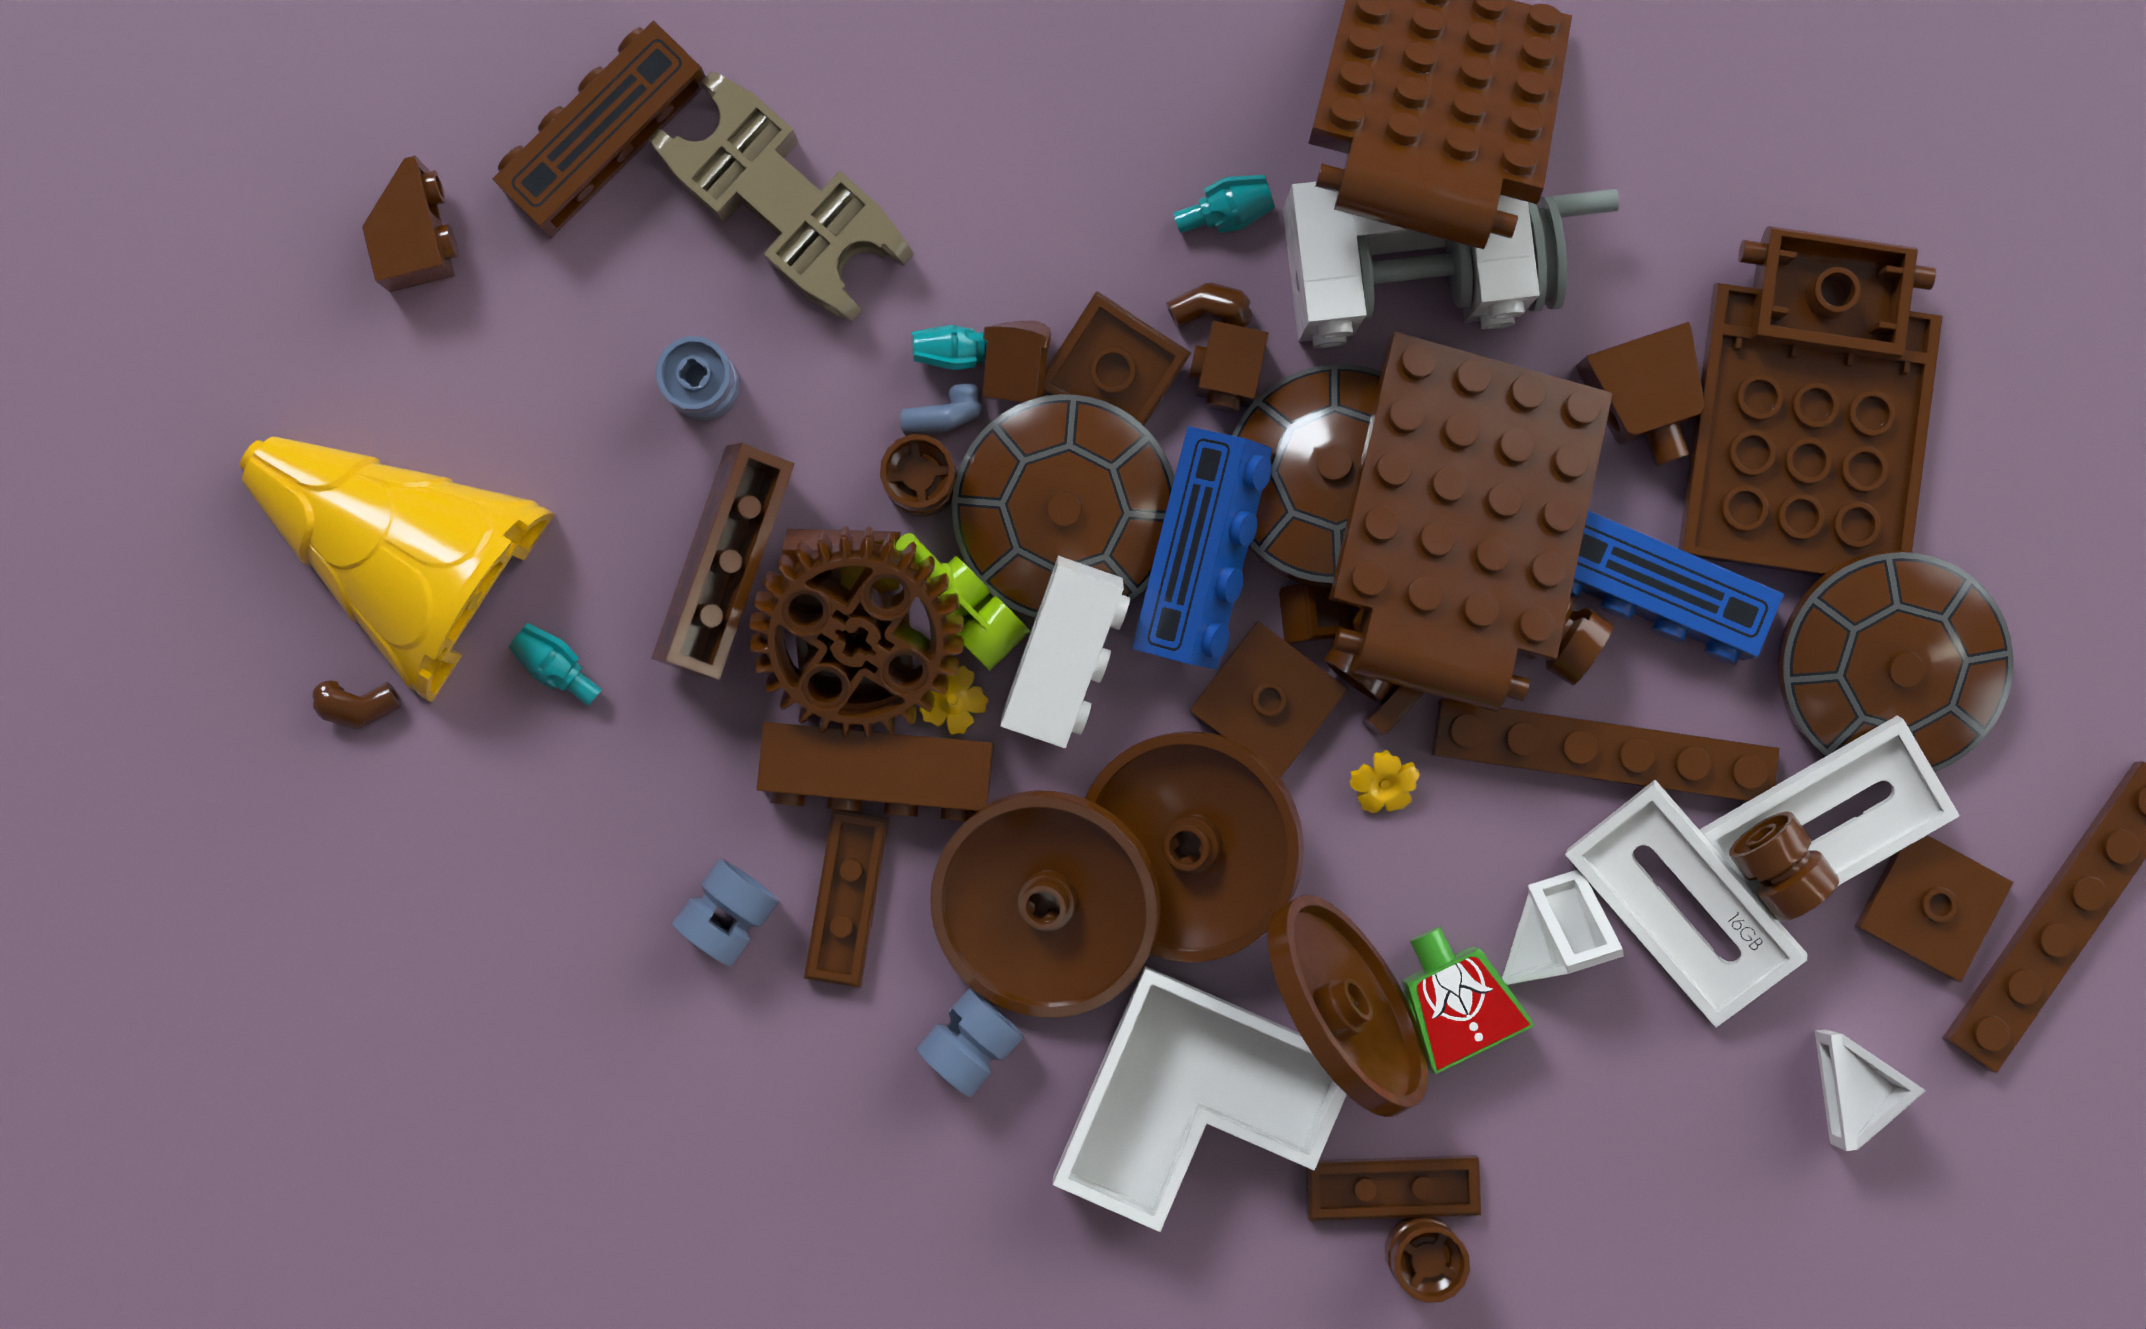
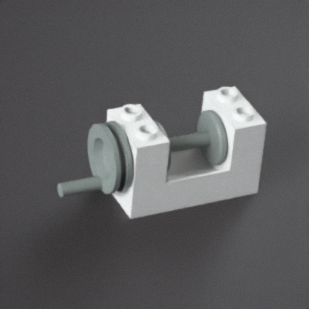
(1337, 277)

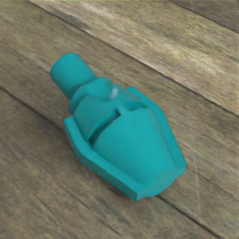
(1228, 205)
(948, 347)
(552, 663)

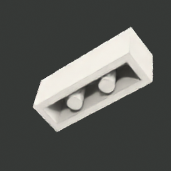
(1065, 653)

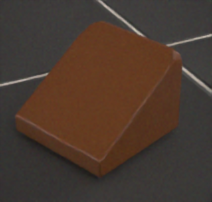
(1310, 614)

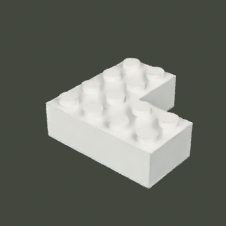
(1170, 1072)

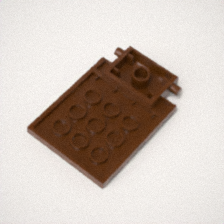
(1441, 112)
(1812, 406)
(1466, 521)

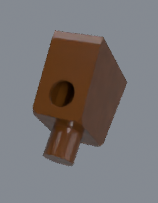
(1652, 388)

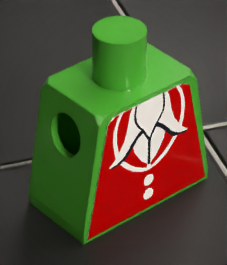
(1459, 1002)

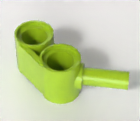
(989, 624)

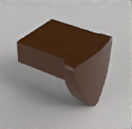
(1016, 360)

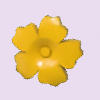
(957, 703)
(1385, 784)

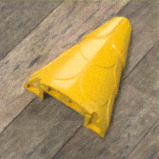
(393, 545)

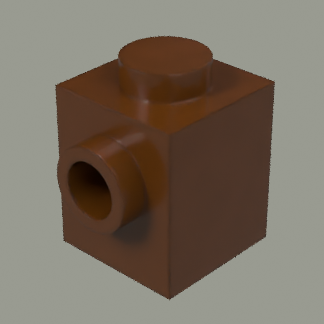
(1229, 366)

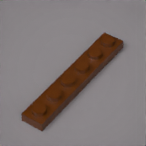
(1604, 751)
(2056, 928)

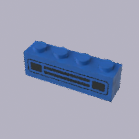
(1203, 547)
(1673, 590)

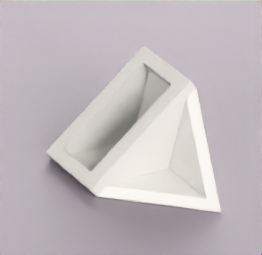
(1560, 931)
(1859, 1090)

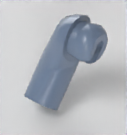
(945, 417)

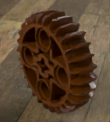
(845, 612)

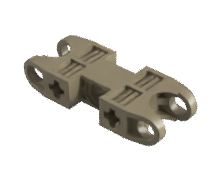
(748, 167)

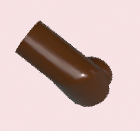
(1214, 300)
(350, 710)

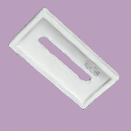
(1883, 754)
(1712, 983)

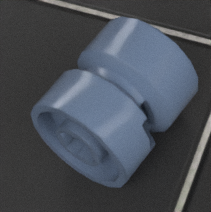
(698, 378)
(738, 896)
(969, 1042)

